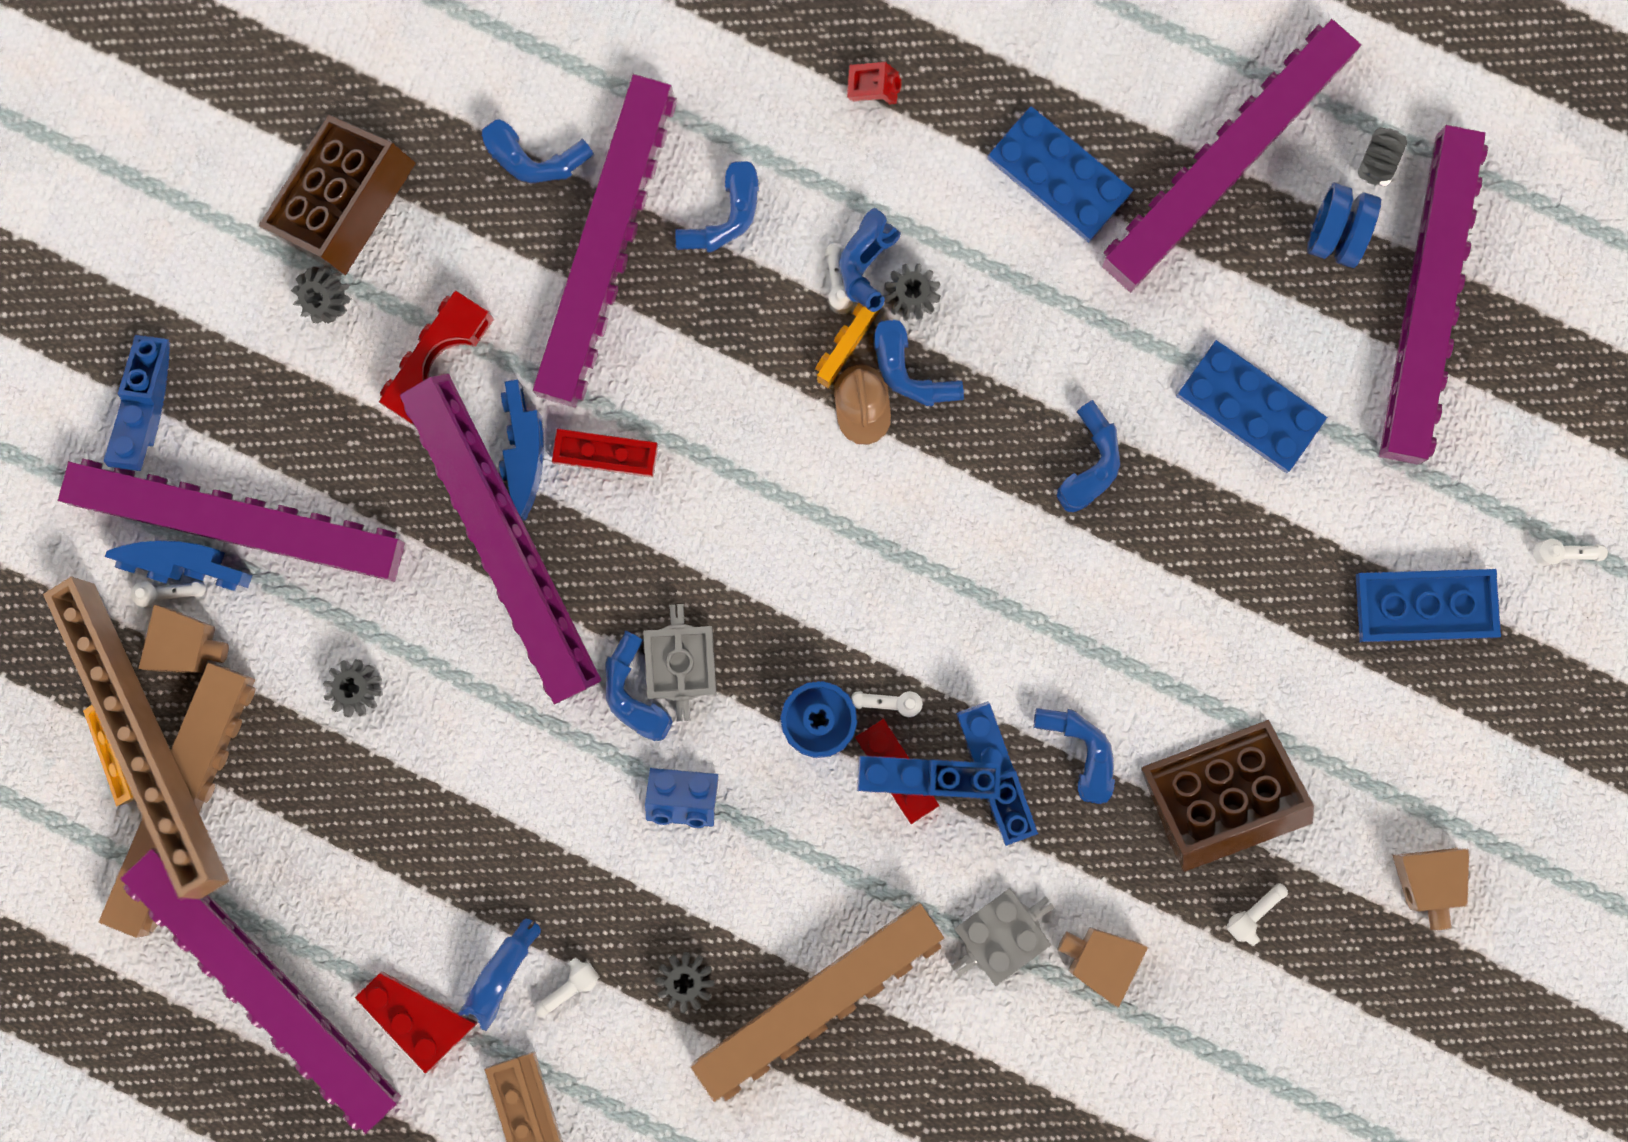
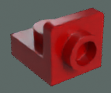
(873, 82)

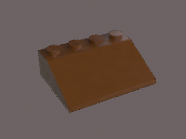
(337, 193)
(1228, 795)

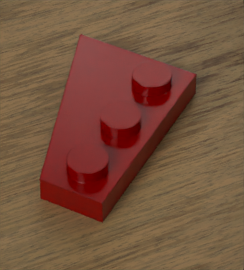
(413, 1020)

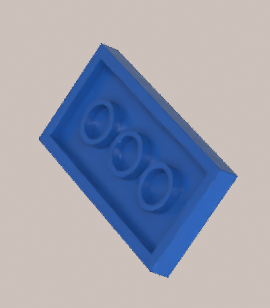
(1059, 174)
(1251, 406)
(1428, 605)

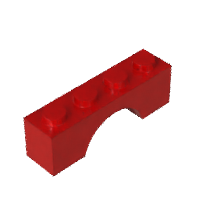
(457, 324)

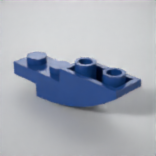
(141, 403)
(522, 464)
(170, 558)
(987, 746)
(929, 777)

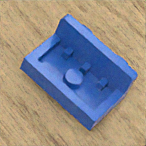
(681, 797)

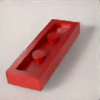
(605, 453)
(881, 742)

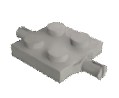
(680, 662)
(1002, 937)

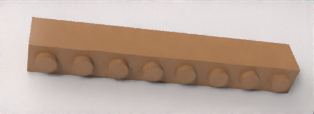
(198, 754)
(816, 1002)

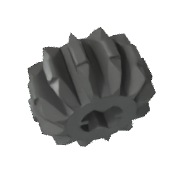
(1382, 156)
(309, 297)
(914, 305)
(361, 678)
(693, 990)

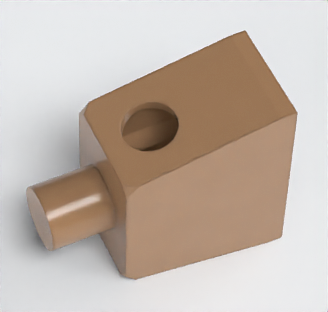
(179, 643)
(1434, 882)
(1103, 962)

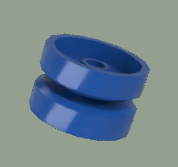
(1344, 225)
(818, 699)

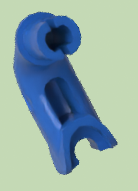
(503, 146)
(743, 186)
(859, 253)
(889, 344)
(1081, 490)
(646, 720)
(1097, 781)
(497, 974)

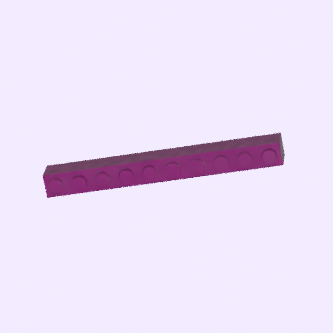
(1231, 155)
(604, 241)
(1433, 295)
(232, 521)
(500, 537)
(266, 995)

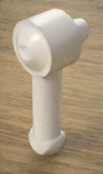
(837, 298)
(1553, 551)
(147, 594)
(908, 703)
(1244, 925)
(582, 978)

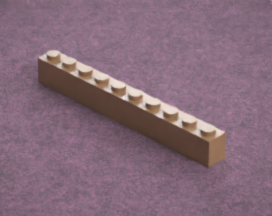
(136, 739)

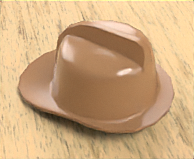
(862, 404)

